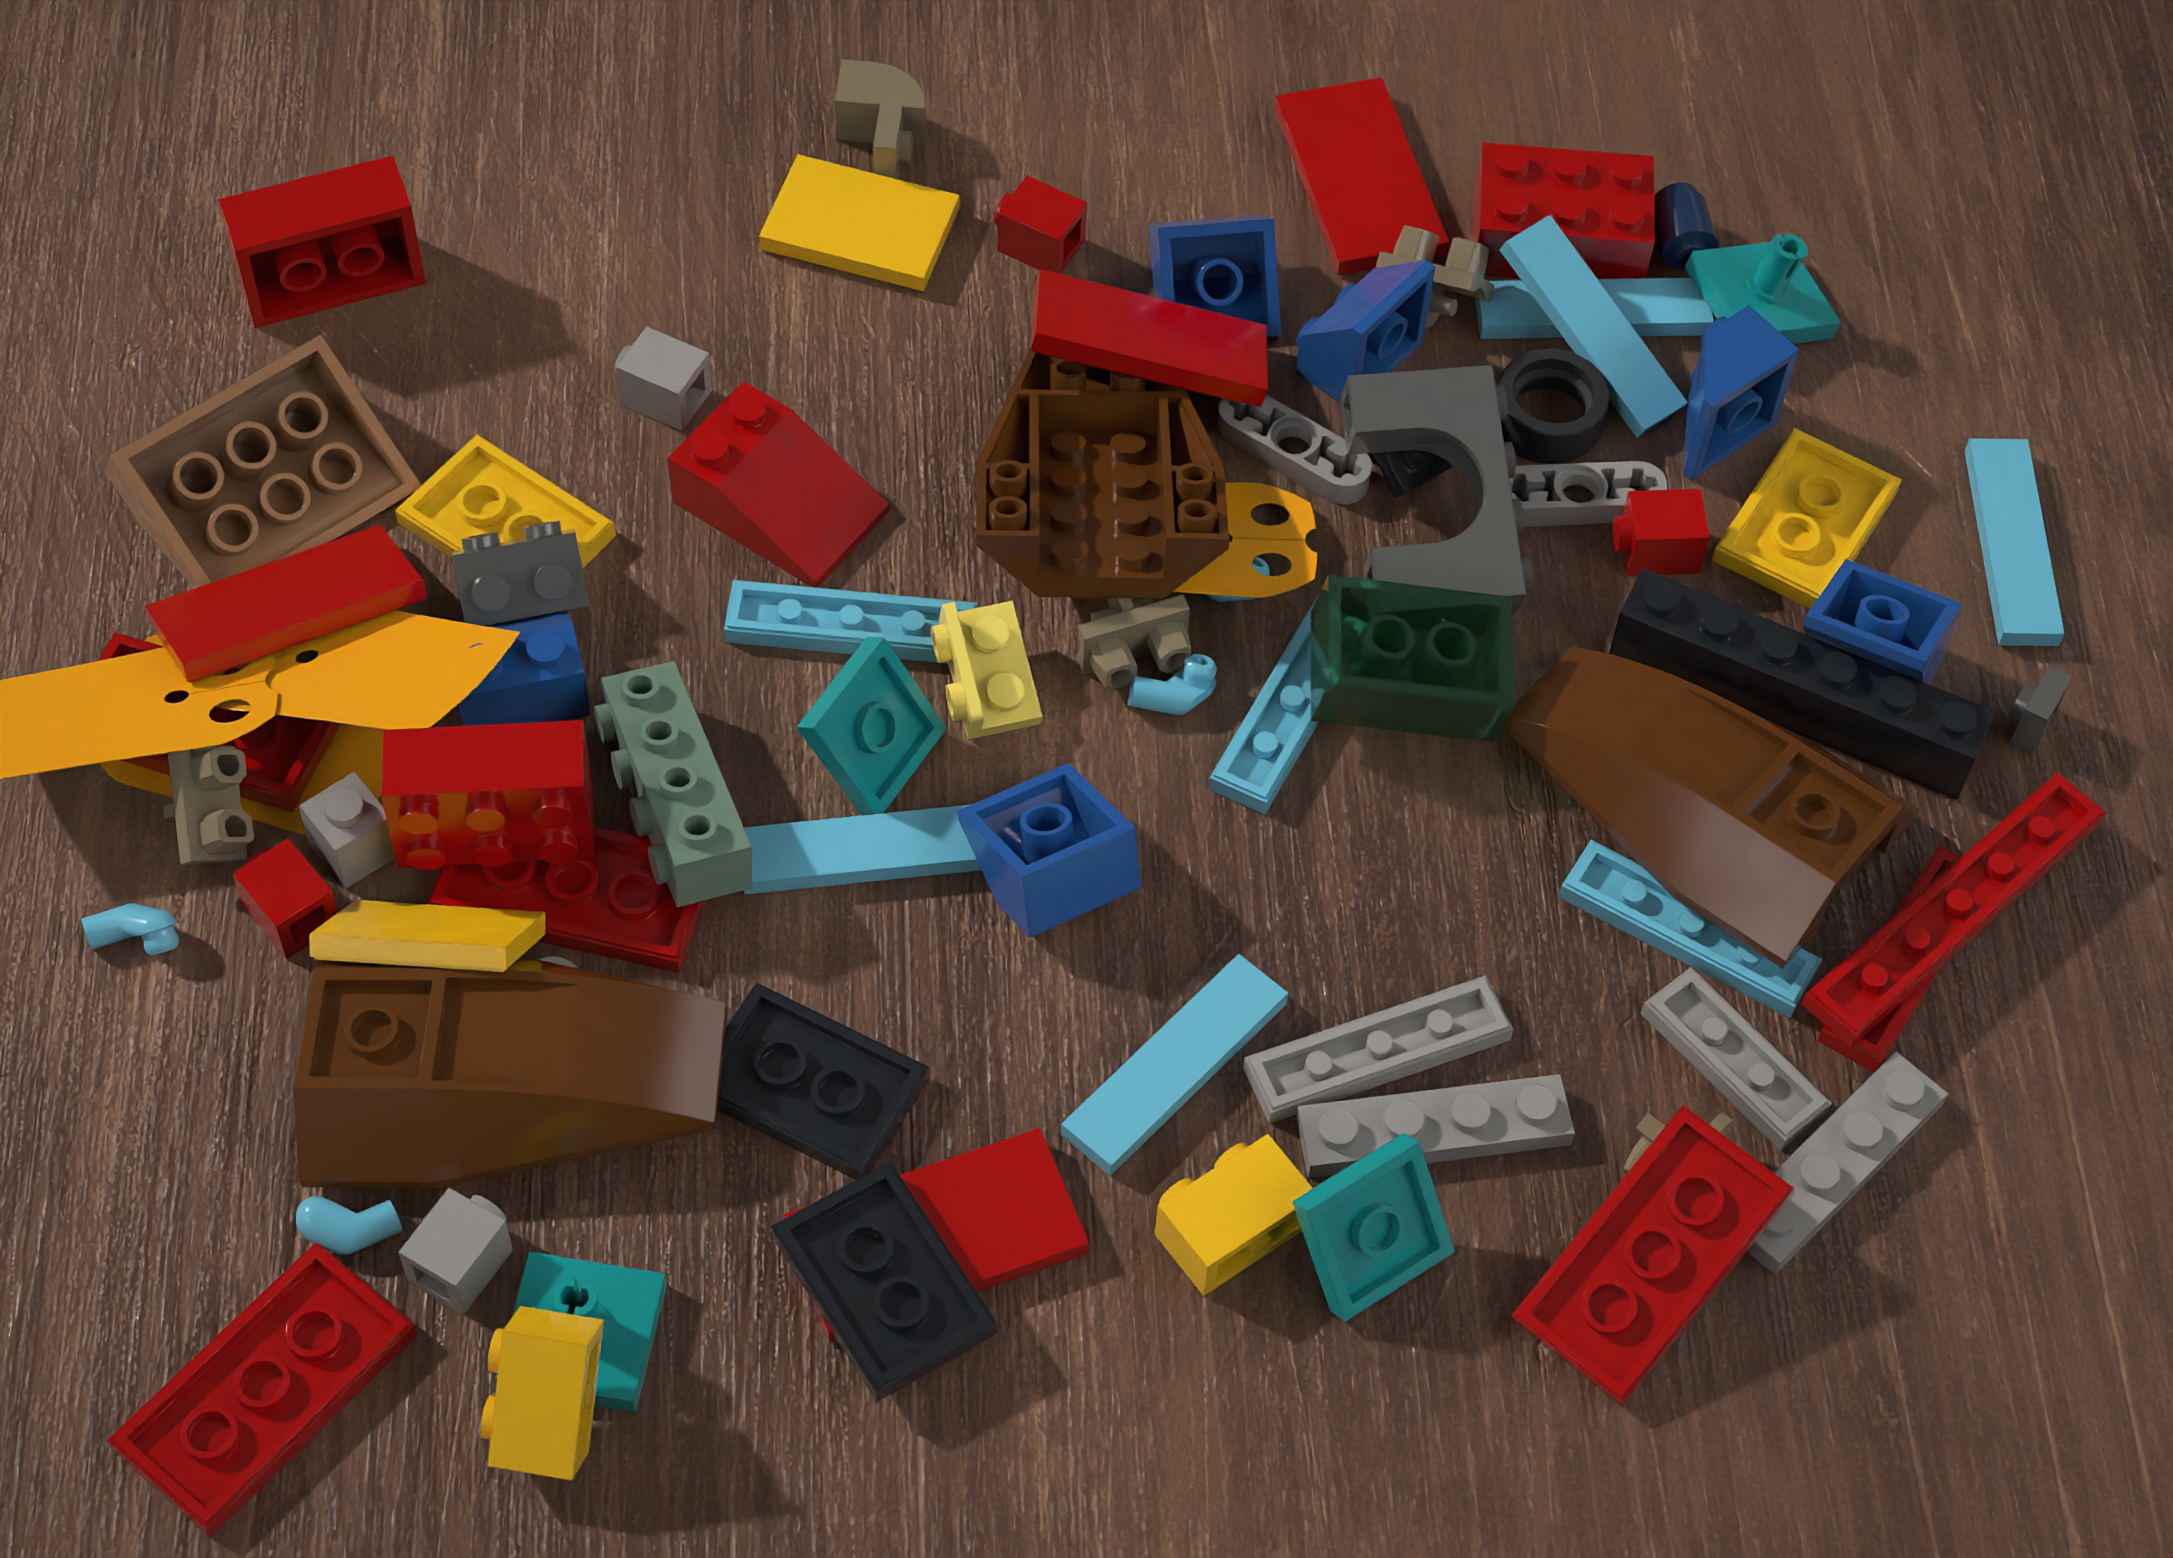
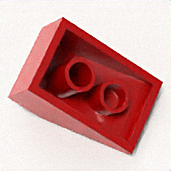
(774, 486)

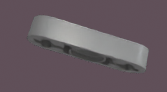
(1304, 468)
(1597, 477)

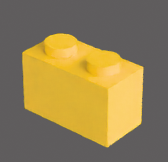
(1231, 1213)
(542, 1392)

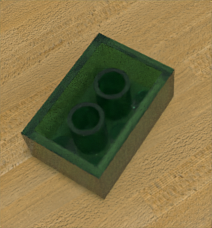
(1412, 658)

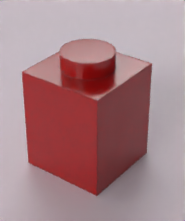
(1040, 225)
(1662, 531)
(284, 896)

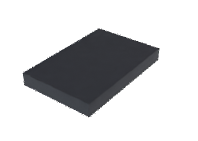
(815, 1082)
(884, 1281)

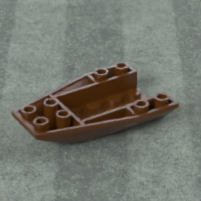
(1099, 484)
(1708, 794)
(493, 1071)

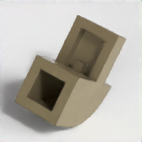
(881, 108)

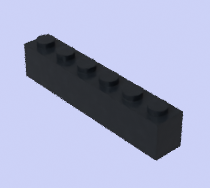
(1803, 683)

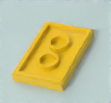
(859, 222)
(492, 492)
(1806, 518)
(427, 935)

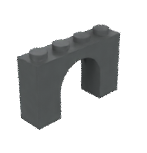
(1459, 419)

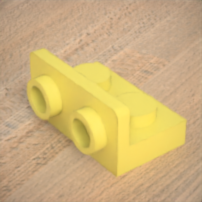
(988, 669)

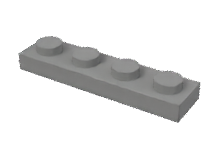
(1445, 1121)
(1847, 1154)

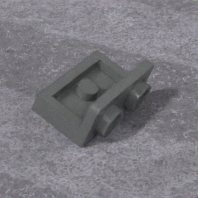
(520, 575)

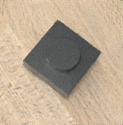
(2037, 707)

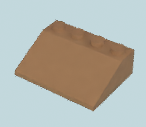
(262, 469)

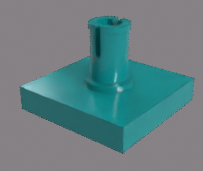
(1770, 281)
(872, 727)
(1374, 1226)
(619, 1295)

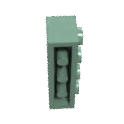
(674, 784)

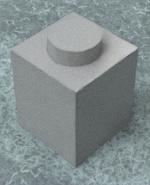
(663, 378)
(348, 830)
(457, 1249)

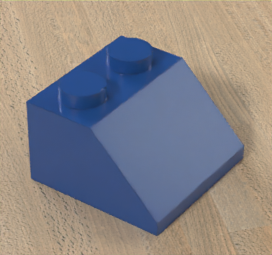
(1219, 266)
(1367, 327)
(1735, 388)
(1884, 620)
(535, 679)
(1052, 849)

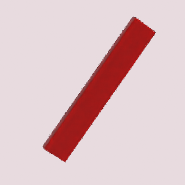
(1953, 910)

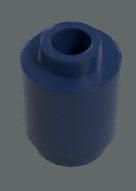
(1682, 224)

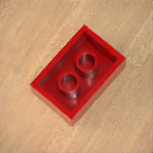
(1593, 197)
(323, 241)
(488, 794)

